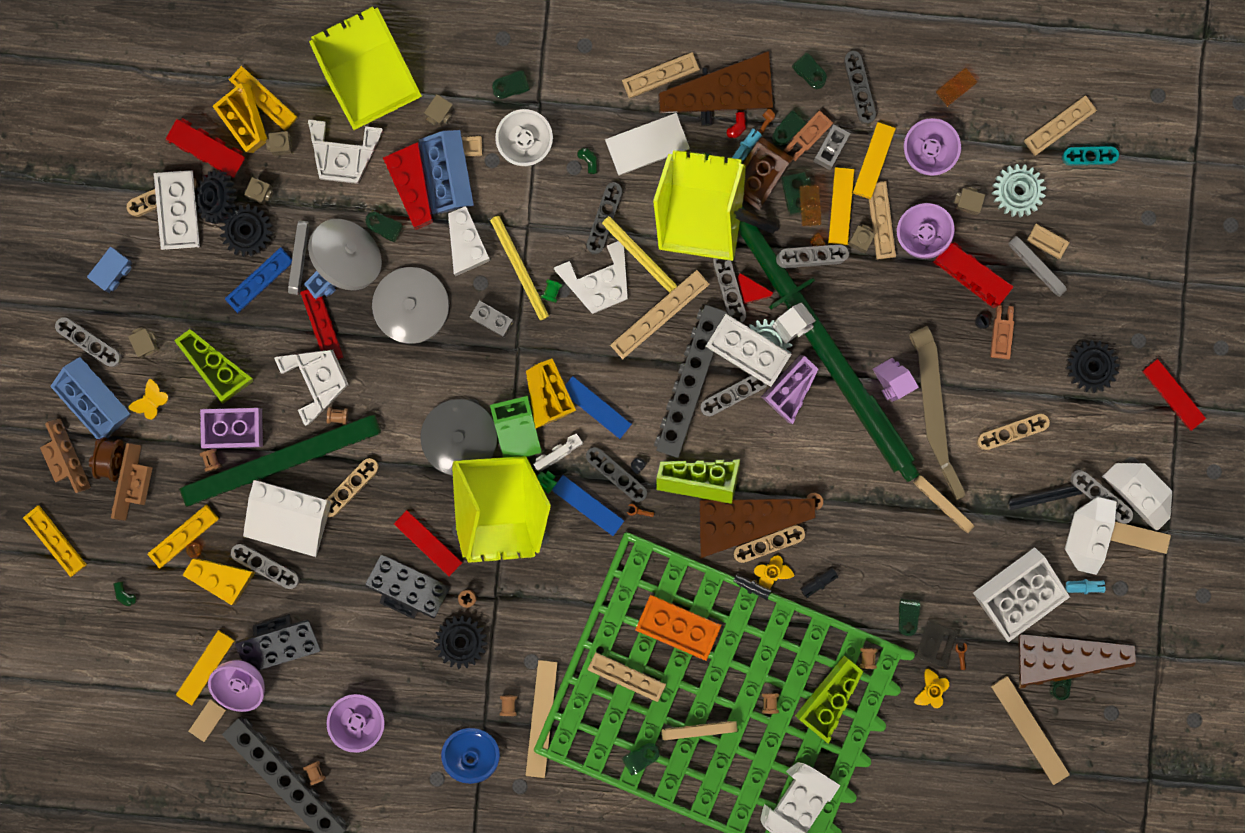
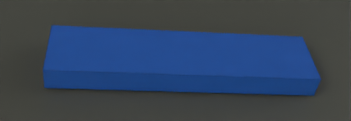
(259, 280)
(597, 408)
(587, 505)

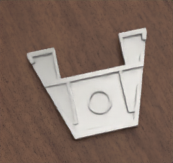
(342, 161)
(602, 287)
(322, 377)

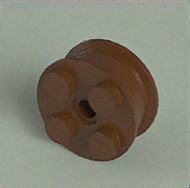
(107, 459)

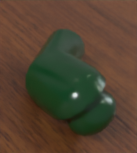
(590, 158)
(123, 597)

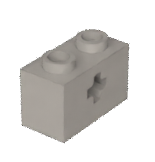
(831, 147)
(491, 319)

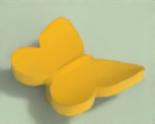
(150, 402)
(773, 572)
(933, 690)

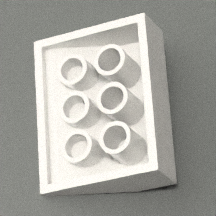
(285, 518)
(1021, 594)

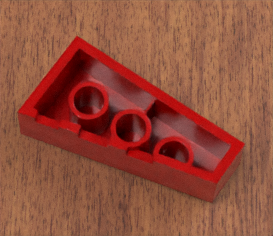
(204, 147)
(409, 179)
(973, 275)

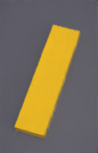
(265, 99)
(874, 160)
(841, 206)
(183, 536)
(54, 541)
(204, 667)

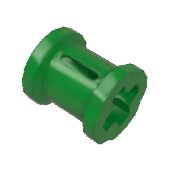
(551, 291)

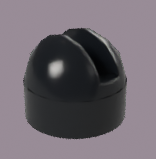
(979, 323)
(638, 465)

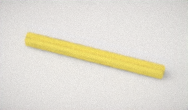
(639, 254)
(519, 268)

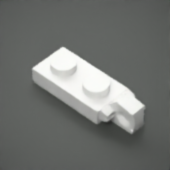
(558, 453)

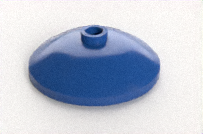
(467, 745)

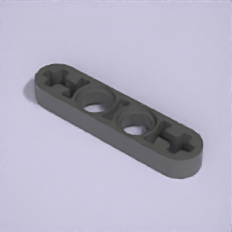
(861, 87)
(600, 217)
(616, 474)

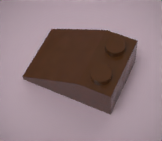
(764, 171)

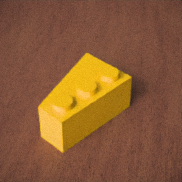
(242, 117)
(548, 394)
(219, 579)

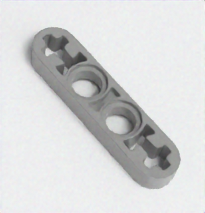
(298, 257)
(813, 259)
(1037, 266)
(732, 287)
(87, 343)
(732, 391)
(1103, 493)
(266, 564)

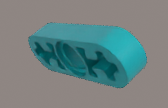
(1076, 151)

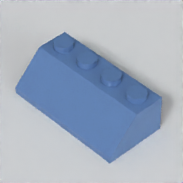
(445, 171)
(89, 399)

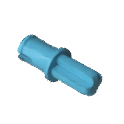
(747, 145)
(1085, 586)

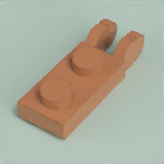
(810, 134)
(1002, 334)

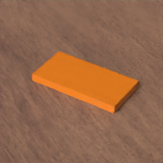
(678, 627)

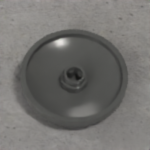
(457, 433)

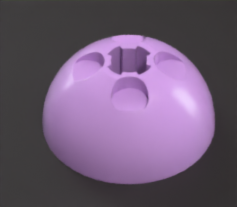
(941, 142)
(923, 222)
(237, 686)
(345, 726)

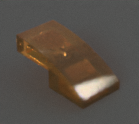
(956, 87)
(810, 205)

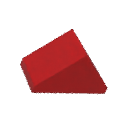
(751, 290)

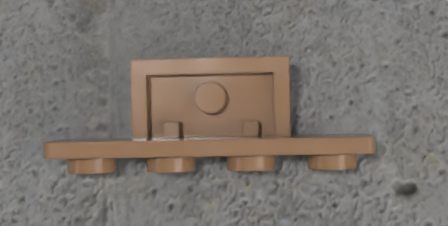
(62, 457)
(132, 483)

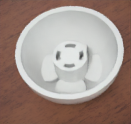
(522, 127)

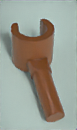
(769, 115)
(640, 512)
(961, 655)

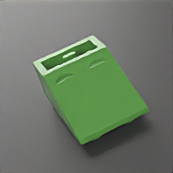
(516, 428)

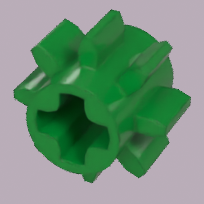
(546, 481)

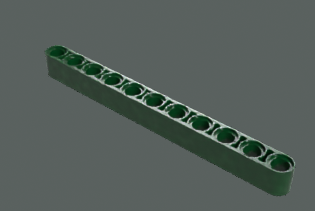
(280, 460)

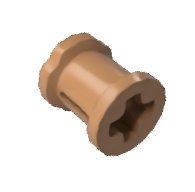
(337, 416)
(210, 460)
(816, 496)
(472, 595)
(868, 658)
(770, 703)
(508, 705)
(314, 773)

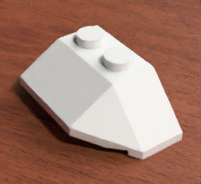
(1142, 491)
(1091, 534)

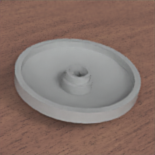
(344, 254)
(410, 305)

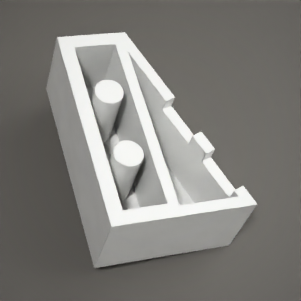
(466, 244)
(794, 323)

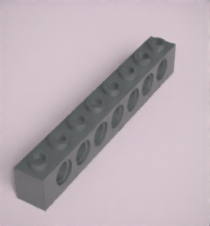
(674, 447)
(274, 778)

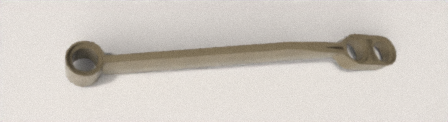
(933, 405)

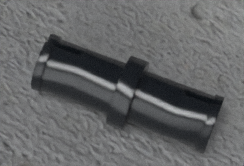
(819, 583)
(752, 586)

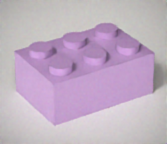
(231, 428)

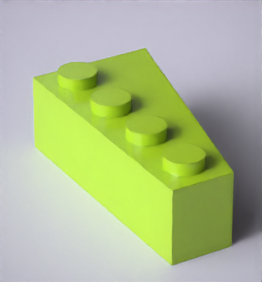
(216, 370)
(700, 479)
(830, 699)

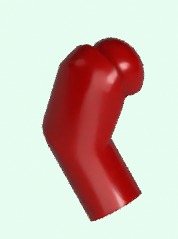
(739, 127)

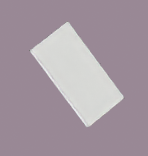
(647, 144)
(176, 210)
(748, 350)

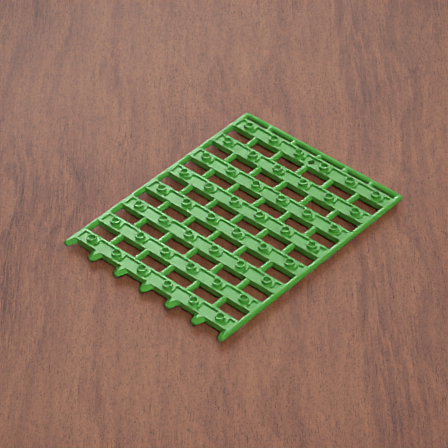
(849, 755)

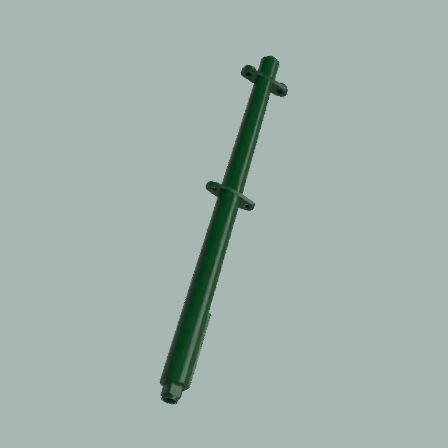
(864, 405)

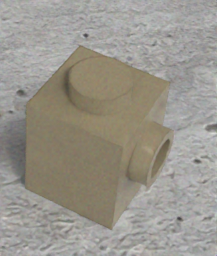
(439, 111)
(279, 143)
(259, 191)
(969, 200)
(861, 238)
(143, 342)

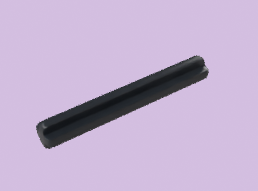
(756, 221)
(1043, 497)

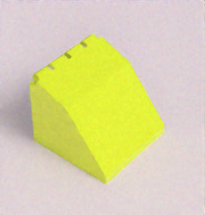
(364, 68)
(698, 205)
(498, 508)

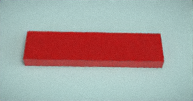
(321, 323)
(1173, 395)
(428, 543)

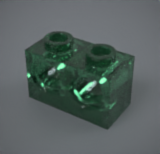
(792, 194)

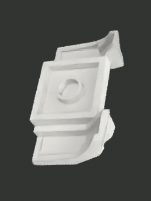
(800, 802)

